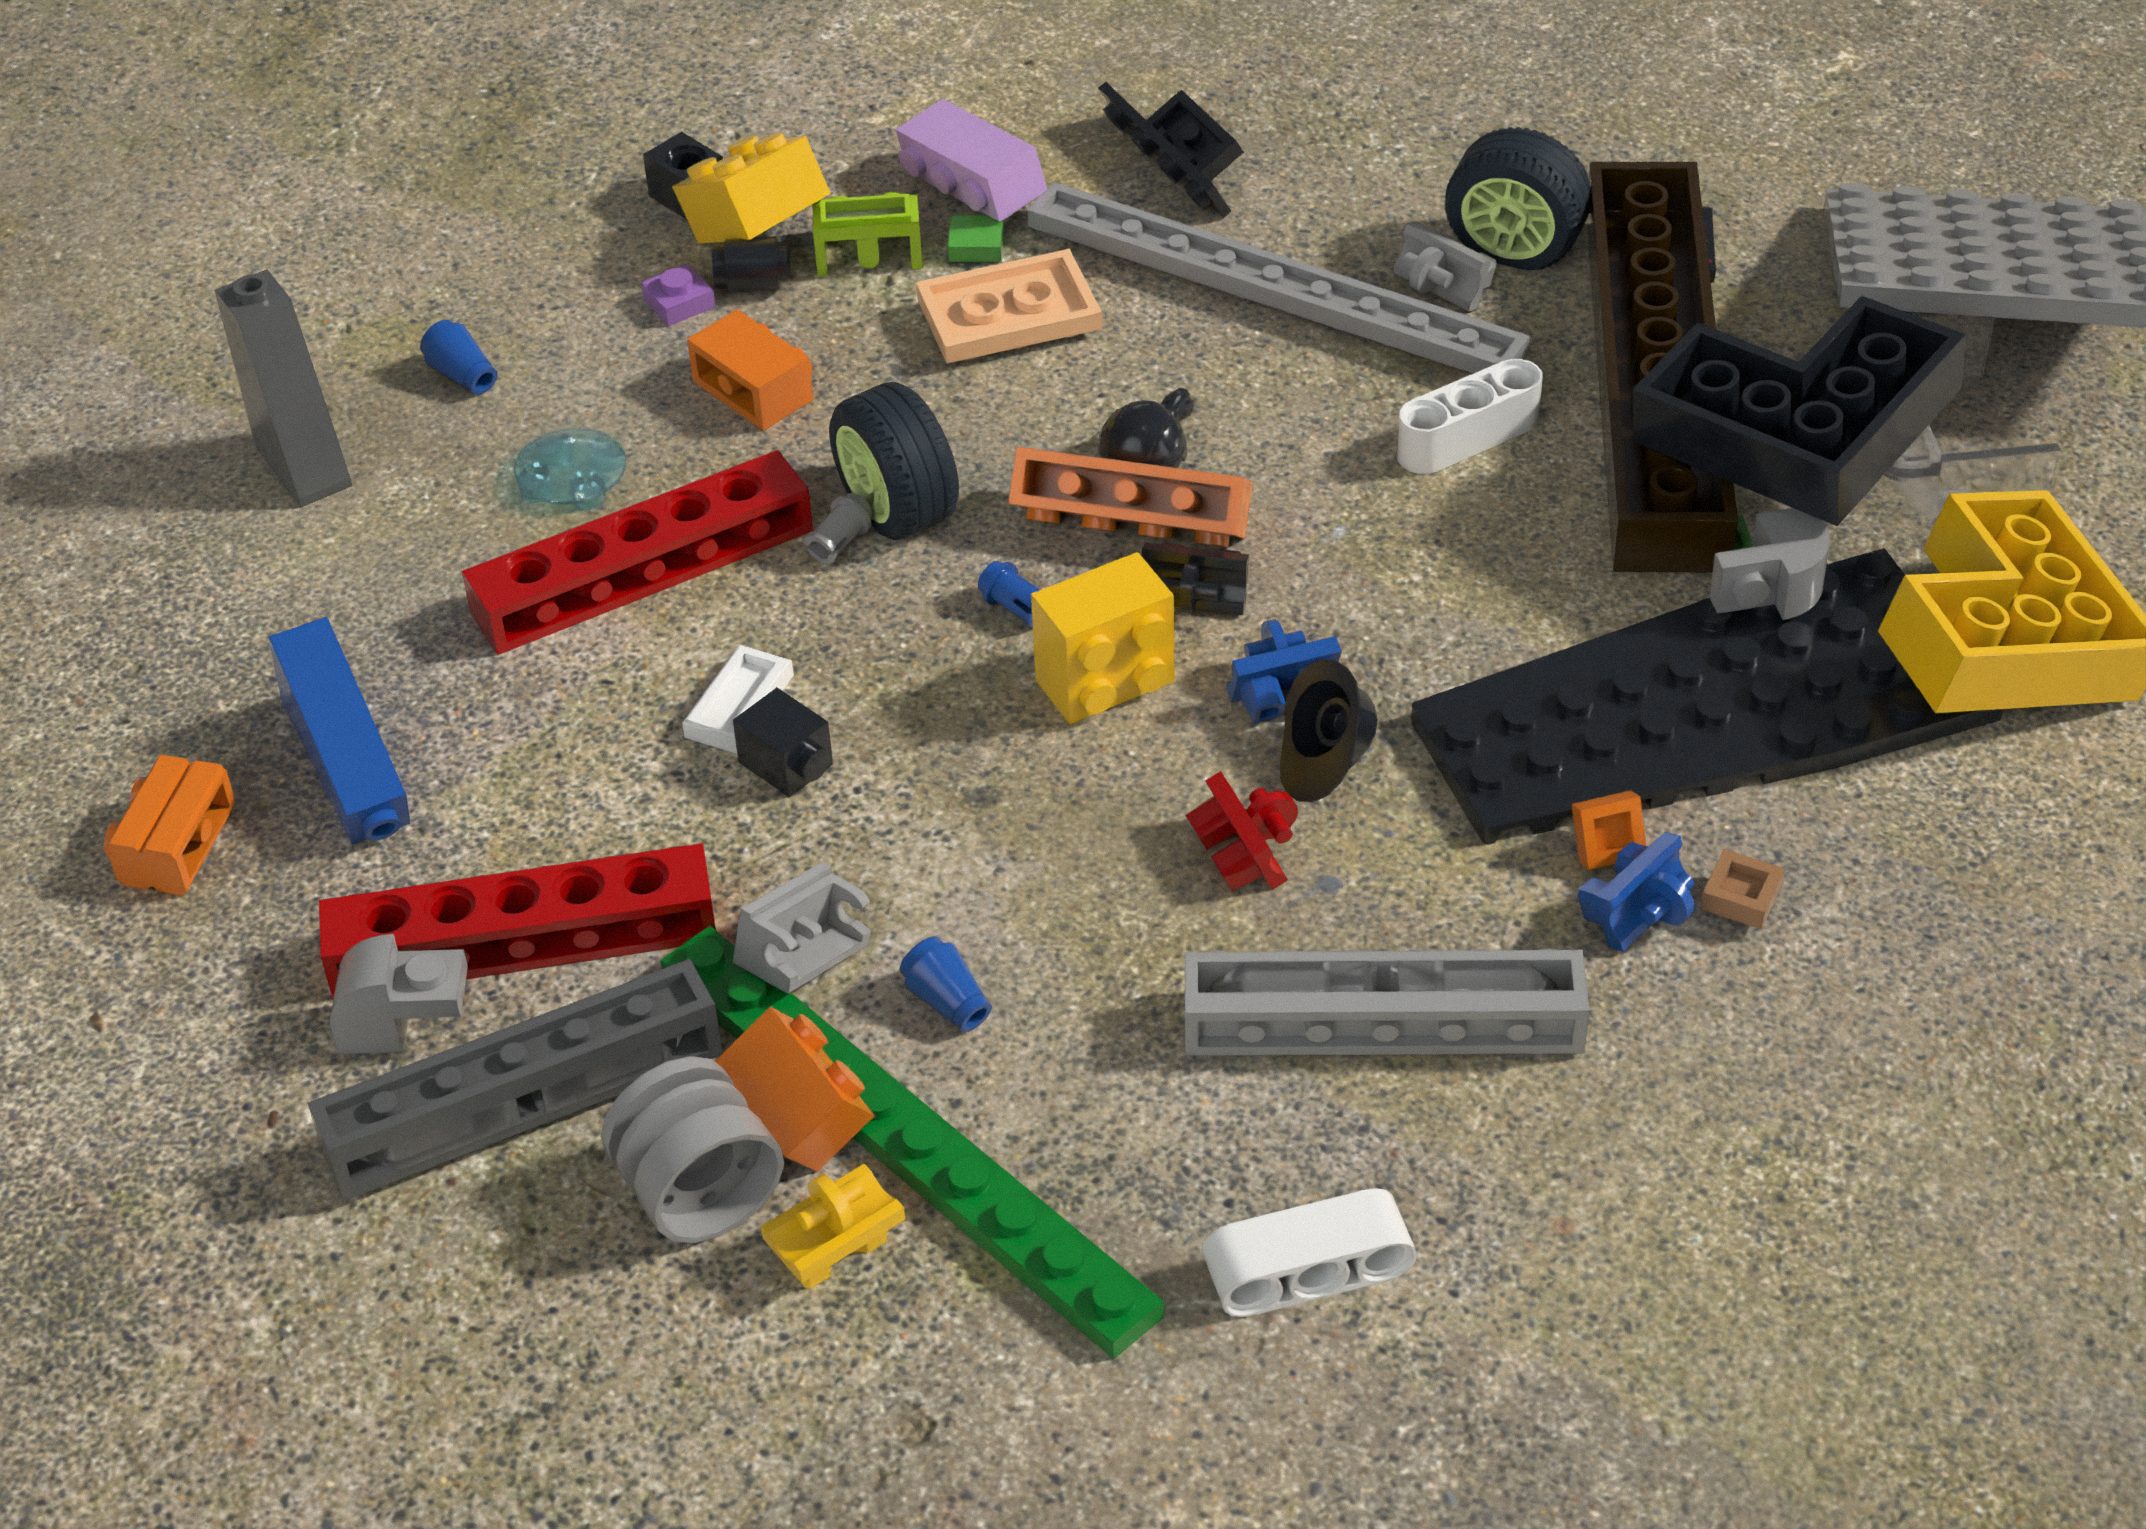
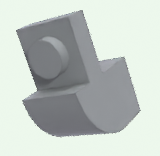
(1780, 568)
(386, 987)

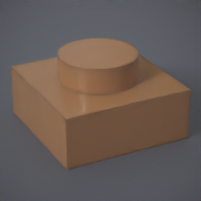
(1742, 888)

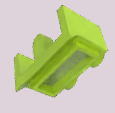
(866, 221)

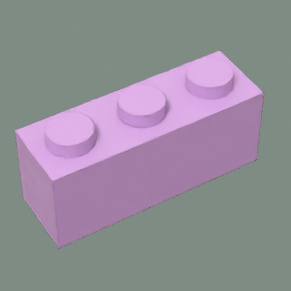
(971, 160)

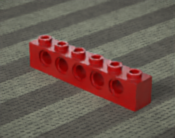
(637, 551)
(534, 914)

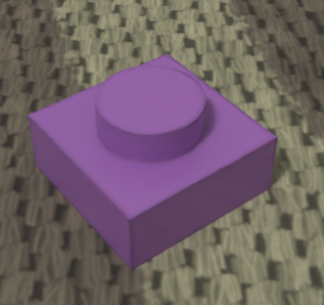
(678, 294)

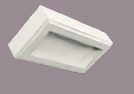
(738, 685)

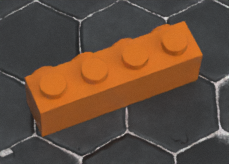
(1130, 492)

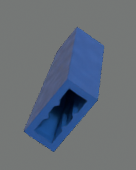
(338, 731)

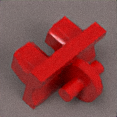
(1249, 856)

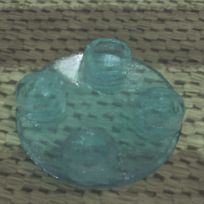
(570, 467)

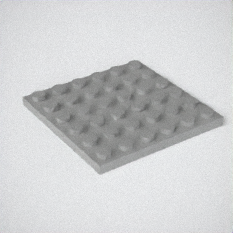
(1989, 254)

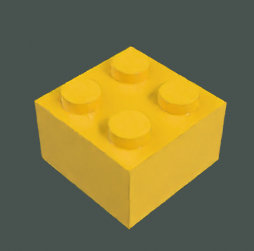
(750, 187)
(1103, 637)

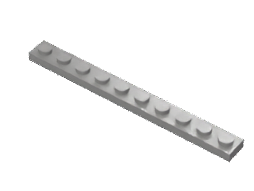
(1275, 280)

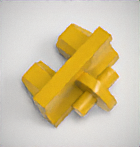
(832, 1224)

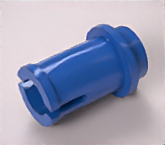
(1005, 587)

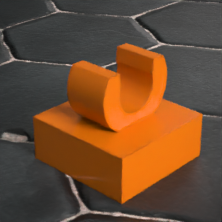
(1607, 827)

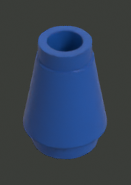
(454, 353)
(944, 982)

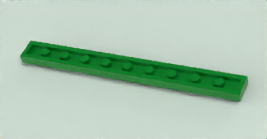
(951, 1170)

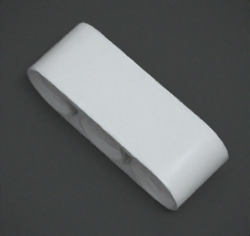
(1469, 416)
(1308, 1252)

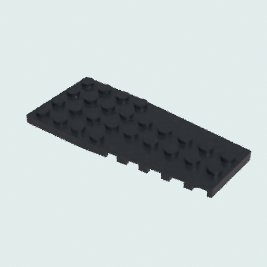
(1686, 707)

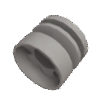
(692, 1149)

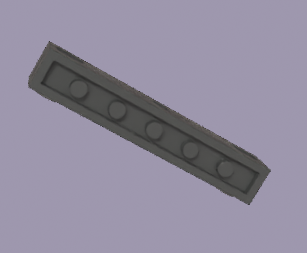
(512, 1079)

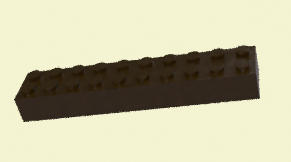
(1645, 297)

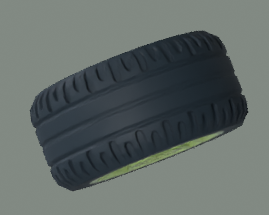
(1518, 198)
(895, 459)

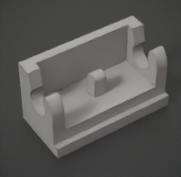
(800, 929)

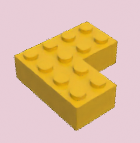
(2015, 612)

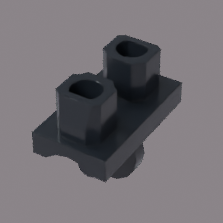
(1201, 576)

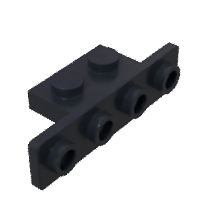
(1184, 138)

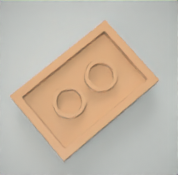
(1008, 306)

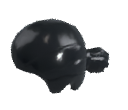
(1148, 431)

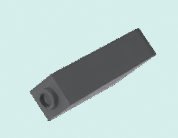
(281, 388)

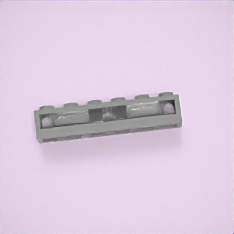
(1385, 1002)

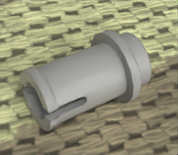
(848, 517)

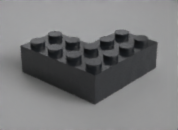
(1806, 428)

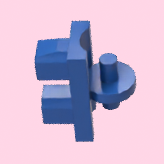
(1272, 667)
(1646, 889)

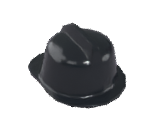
(1325, 730)

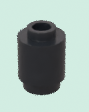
(750, 264)

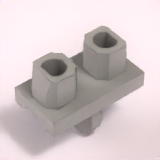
(1444, 266)

